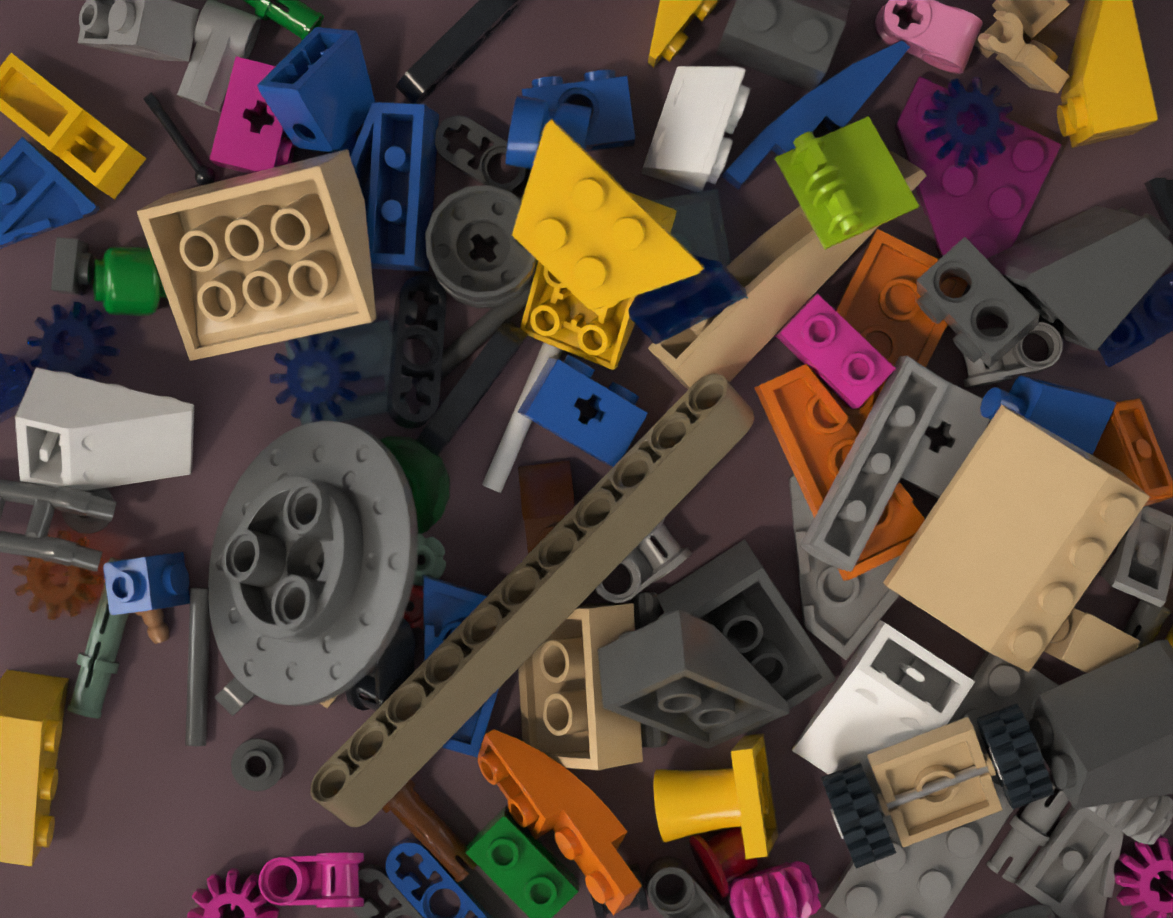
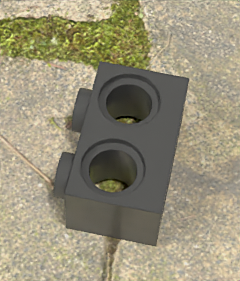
(987, 296)

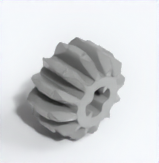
(1139, 818)

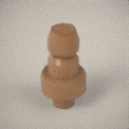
(157, 628)

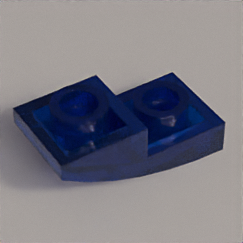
(1143, 324)

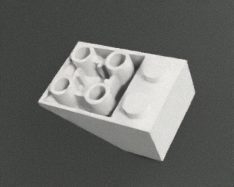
(690, 131)
(99, 434)
(881, 699)

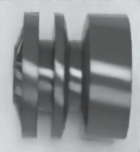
(473, 217)

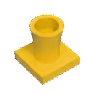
(721, 798)

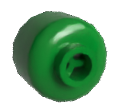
(127, 281)

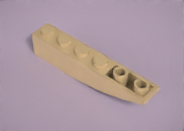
(779, 278)

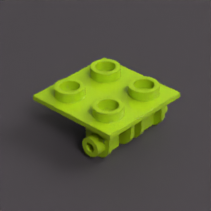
(846, 182)

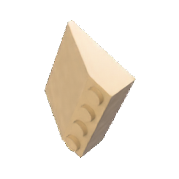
(264, 255)
(1016, 538)

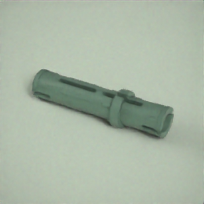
(98, 660)

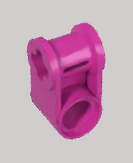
(322, 880)

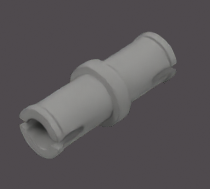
(1027, 834)

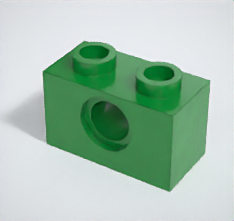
(522, 867)

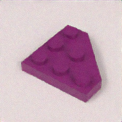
(974, 201)

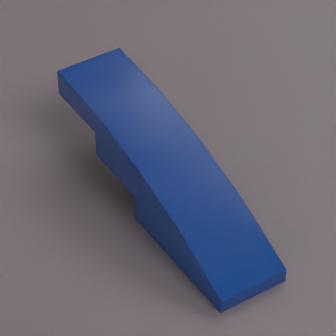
(827, 104)

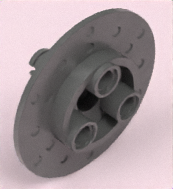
(312, 563)

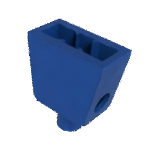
(321, 91)
(1056, 407)

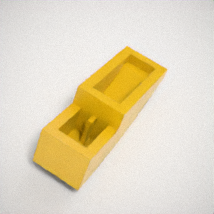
(66, 128)

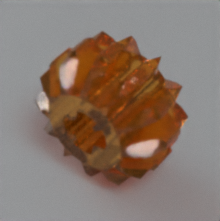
(61, 595)

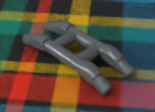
(45, 500)

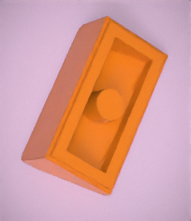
(1133, 449)

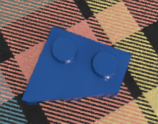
(36, 195)

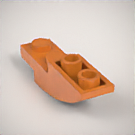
(551, 797)

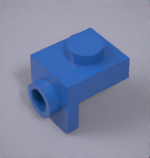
(146, 583)

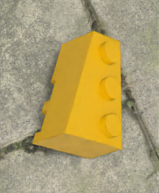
(29, 748)

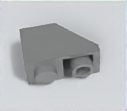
(139, 27)

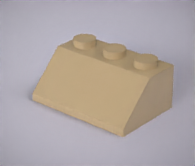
(564, 694)

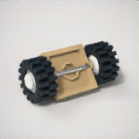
(937, 783)

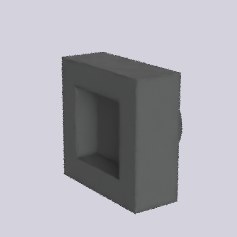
(72, 266)

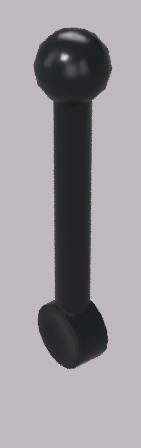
(204, 174)

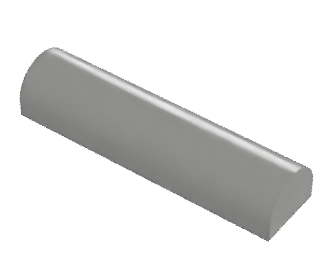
(874, 464)

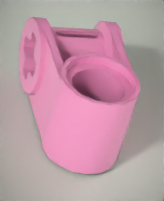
(936, 32)

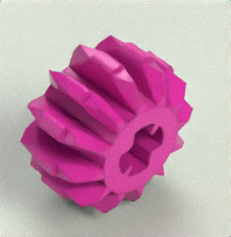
(1137, 880)
(776, 892)
(216, 901)

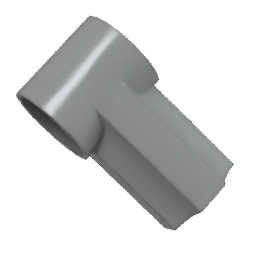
(219, 37)

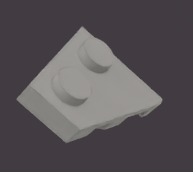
(1075, 866)

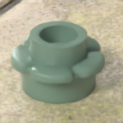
(434, 564)

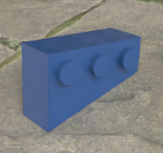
(397, 180)

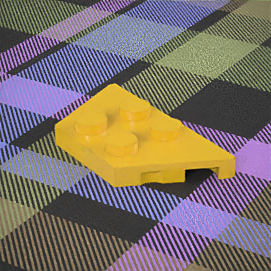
(593, 229)

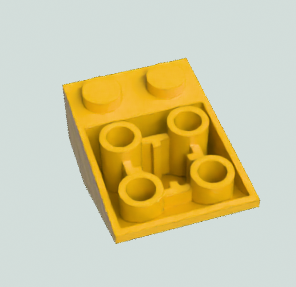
(566, 323)

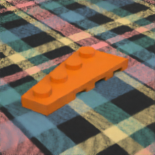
(816, 443)

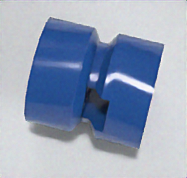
(528, 123)

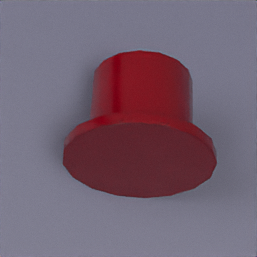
(722, 858)

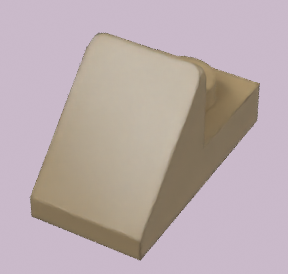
(1089, 642)

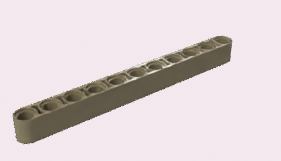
(532, 601)

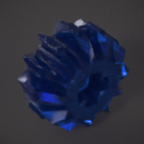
(985, 111)
(76, 326)
(319, 395)

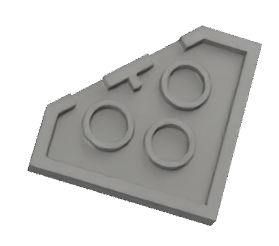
(832, 608)

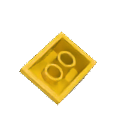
(1108, 77)

